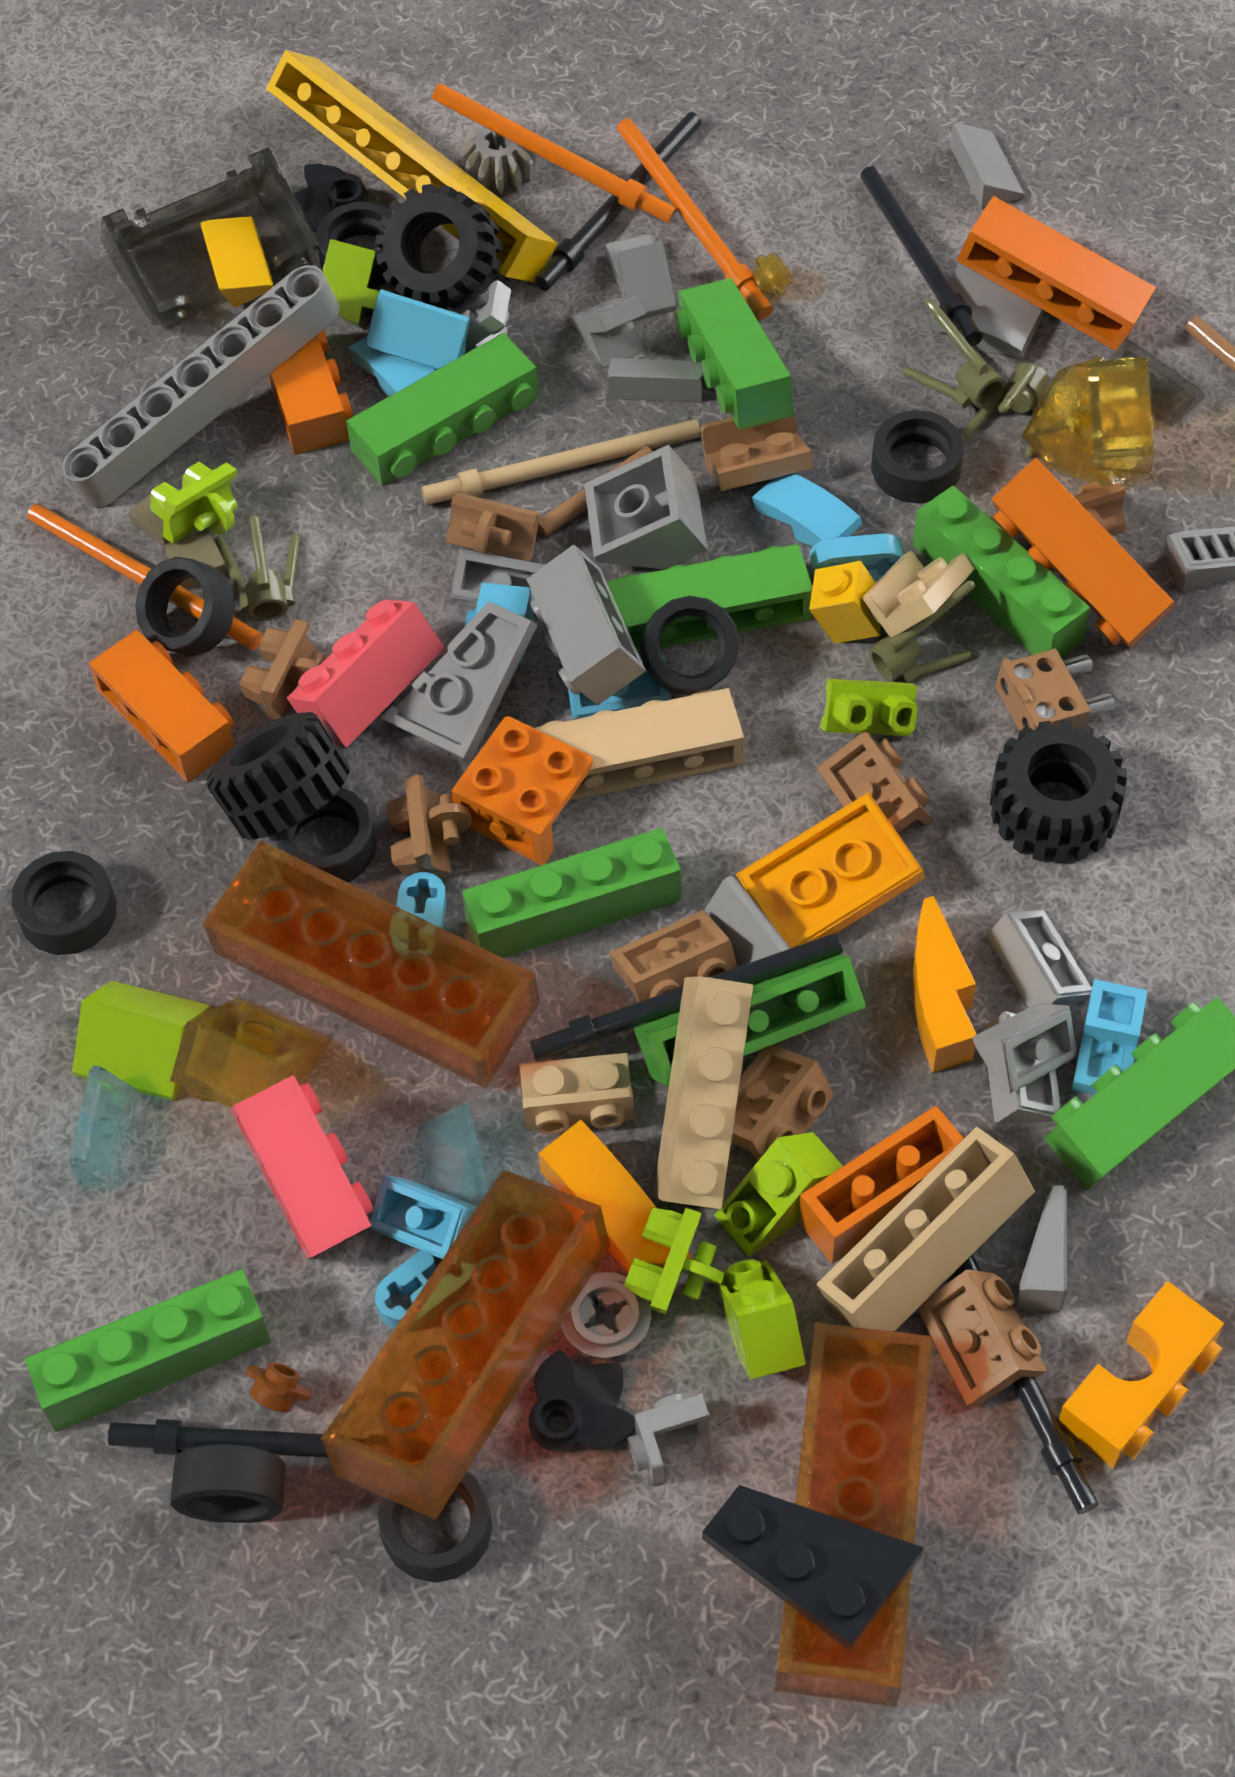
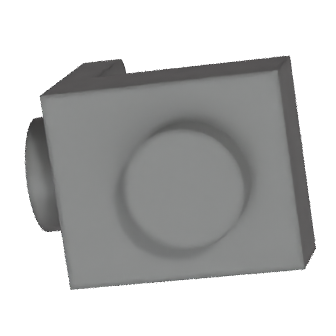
(668, 1423)

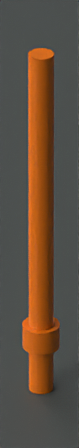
(630, 192)
(695, 219)
(132, 569)

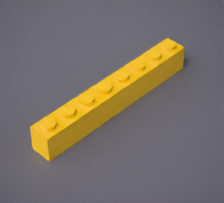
(400, 155)

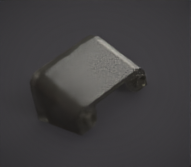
(165, 250)

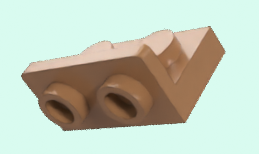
(753, 453)
(873, 768)
(670, 954)
(778, 1098)
(981, 1335)

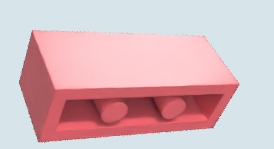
(367, 669)
(303, 1165)

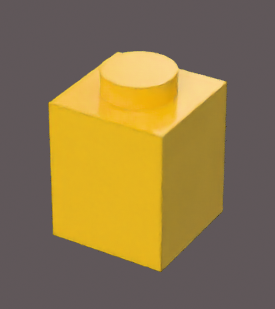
(840, 604)

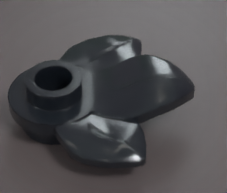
(327, 190)
(585, 1399)

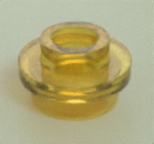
(772, 274)

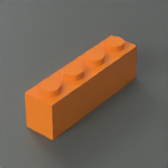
(1055, 273)
(1082, 553)

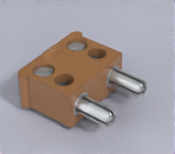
(1043, 690)

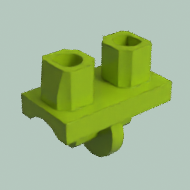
(199, 505)
(870, 706)
(658, 1283)

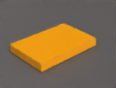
(832, 873)

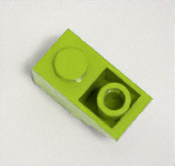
(770, 1193)
(760, 1319)

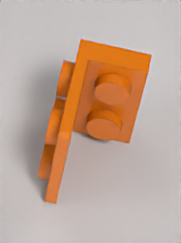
(521, 787)

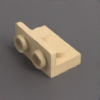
(912, 592)
(576, 1089)

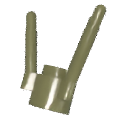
(975, 378)
(1022, 393)
(265, 593)
(899, 654)

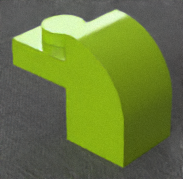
(350, 276)

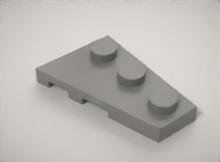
(464, 688)

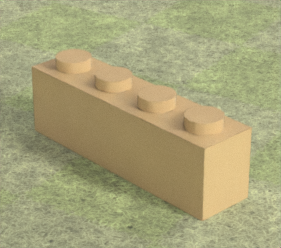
(654, 741)
(703, 1092)
(927, 1235)

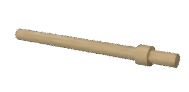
(474, 483)

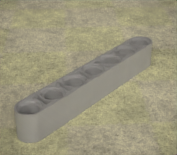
(201, 387)

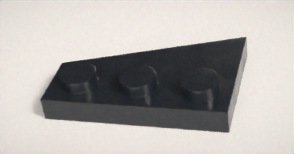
(812, 1561)

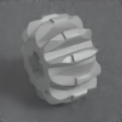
(496, 160)

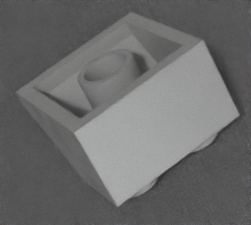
(646, 513)

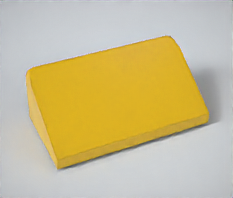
(237, 258)

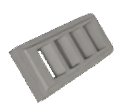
(1192, 573)
(1045, 1273)

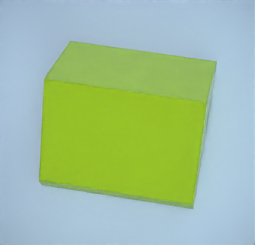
(133, 1035)

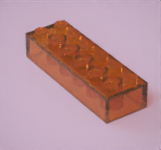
(373, 963)
(467, 1344)
(863, 1468)

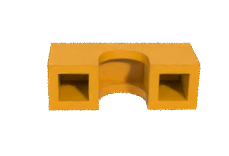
(1113, 1413)

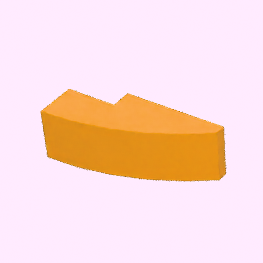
(941, 992)
(588, 1170)

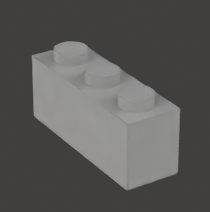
(584, 626)

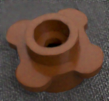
(277, 1386)

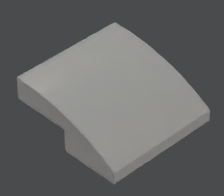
(999, 314)

